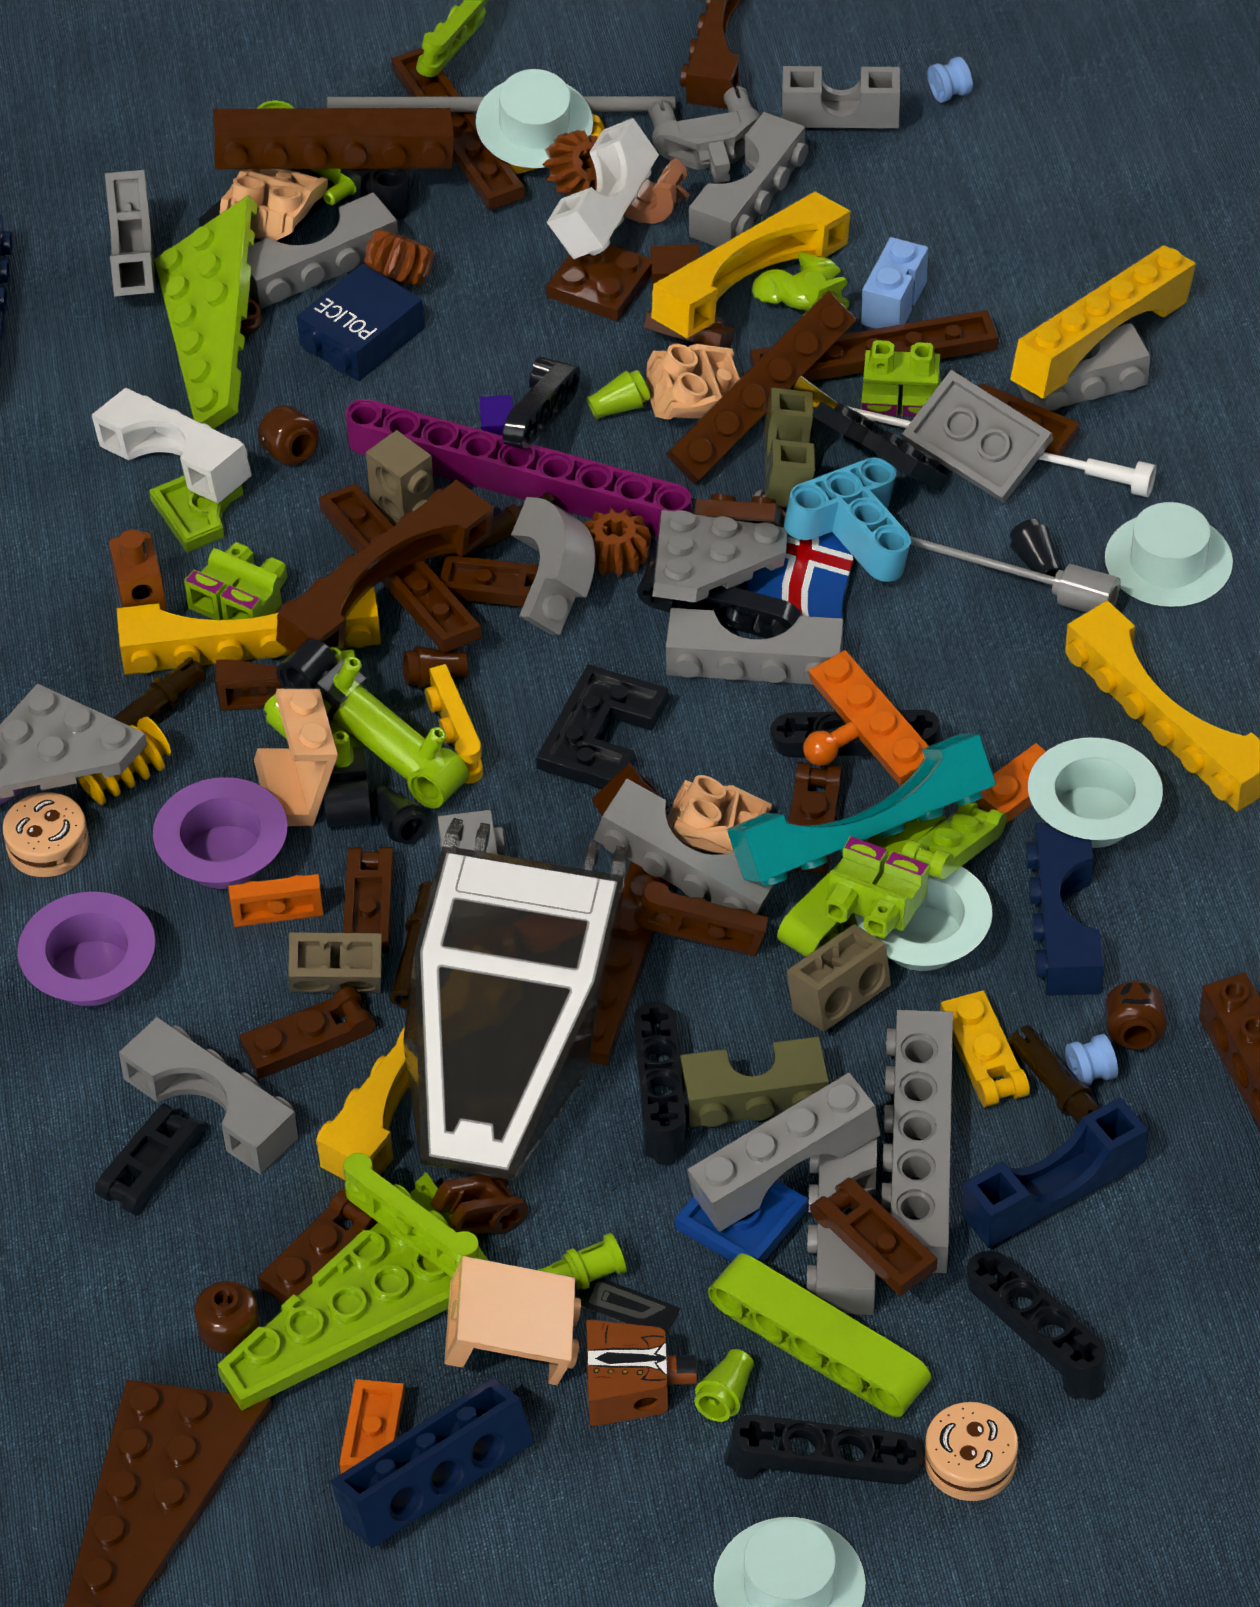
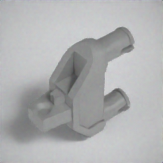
(707, 140)

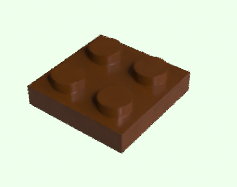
(601, 282)

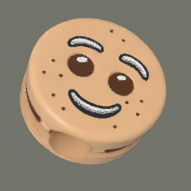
(45, 834)
(971, 1451)

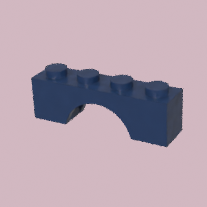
(1070, 950)
(1098, 1151)

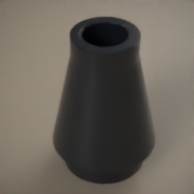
(1035, 547)
(400, 816)

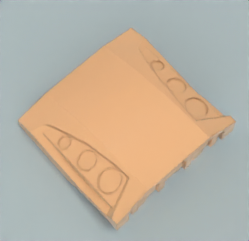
(281, 197)
(689, 379)
(706, 811)

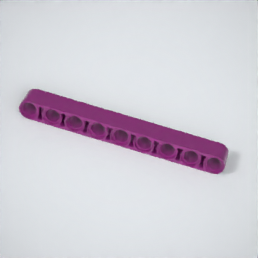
(488, 463)

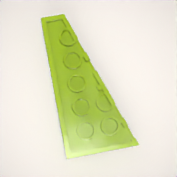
(206, 300)
(354, 1302)

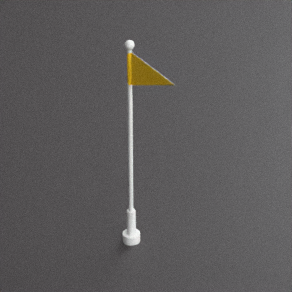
(1140, 478)

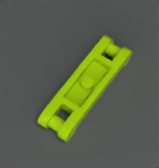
(450, 36)
(957, 839)
(401, 1215)

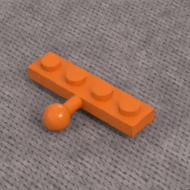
(866, 716)

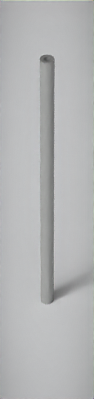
(471, 104)

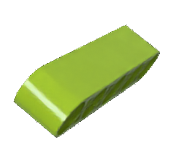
(806, 925)
(819, 1335)

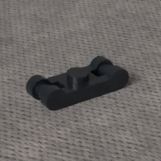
(149, 1158)

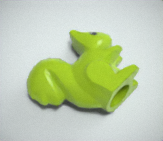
(803, 288)

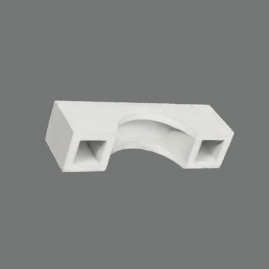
(590, 216)
(139, 426)

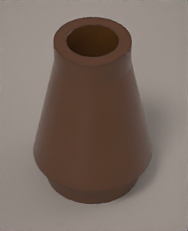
(420, 659)

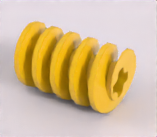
(152, 753)

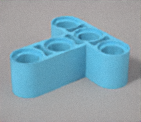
(854, 508)

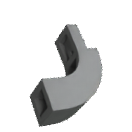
(131, 233)
(564, 562)

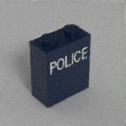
(360, 322)

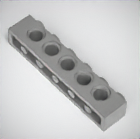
(924, 1039)

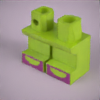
(889, 369)
(235, 586)
(876, 887)

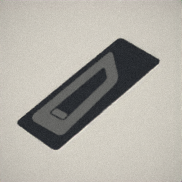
(628, 1305)

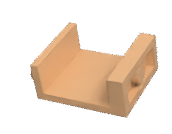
(303, 771)
(512, 1314)

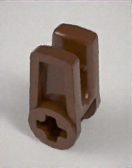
(480, 1204)

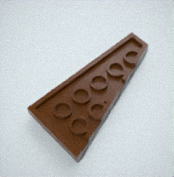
(155, 1485)

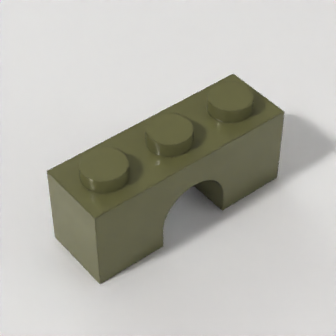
(786, 443)
(721, 1095)

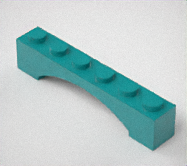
(948, 774)

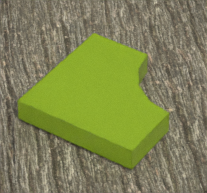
(190, 515)

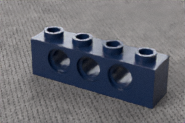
(432, 1462)

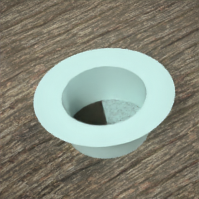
(527, 114)
(1169, 556)
(1095, 789)
(944, 926)
(789, 1566)

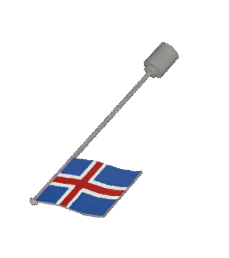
(820, 569)

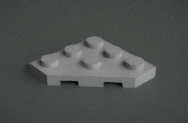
(710, 552)
(57, 739)

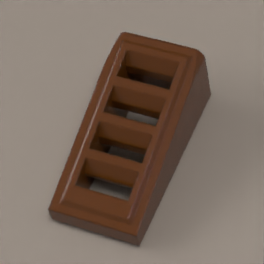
(244, 684)

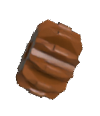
(571, 162)
(399, 257)
(619, 541)

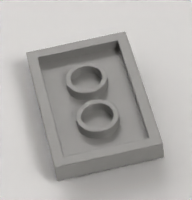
(977, 436)

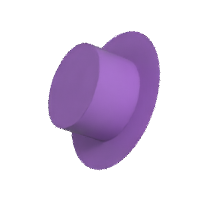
(220, 831)
(86, 947)

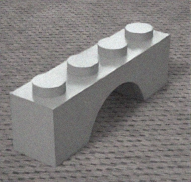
(728, 209)
(289, 269)
(705, 649)
(640, 824)
(169, 1064)
(739, 1175)
(840, 1273)

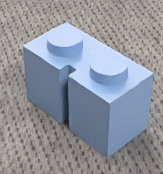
(894, 284)

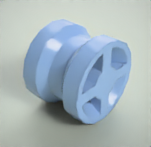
(950, 79)
(1092, 1060)

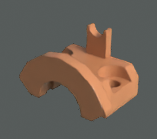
(658, 200)

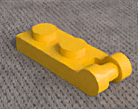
(455, 721)
(985, 1049)

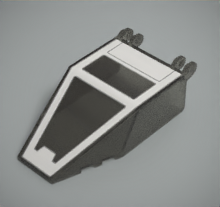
(505, 999)

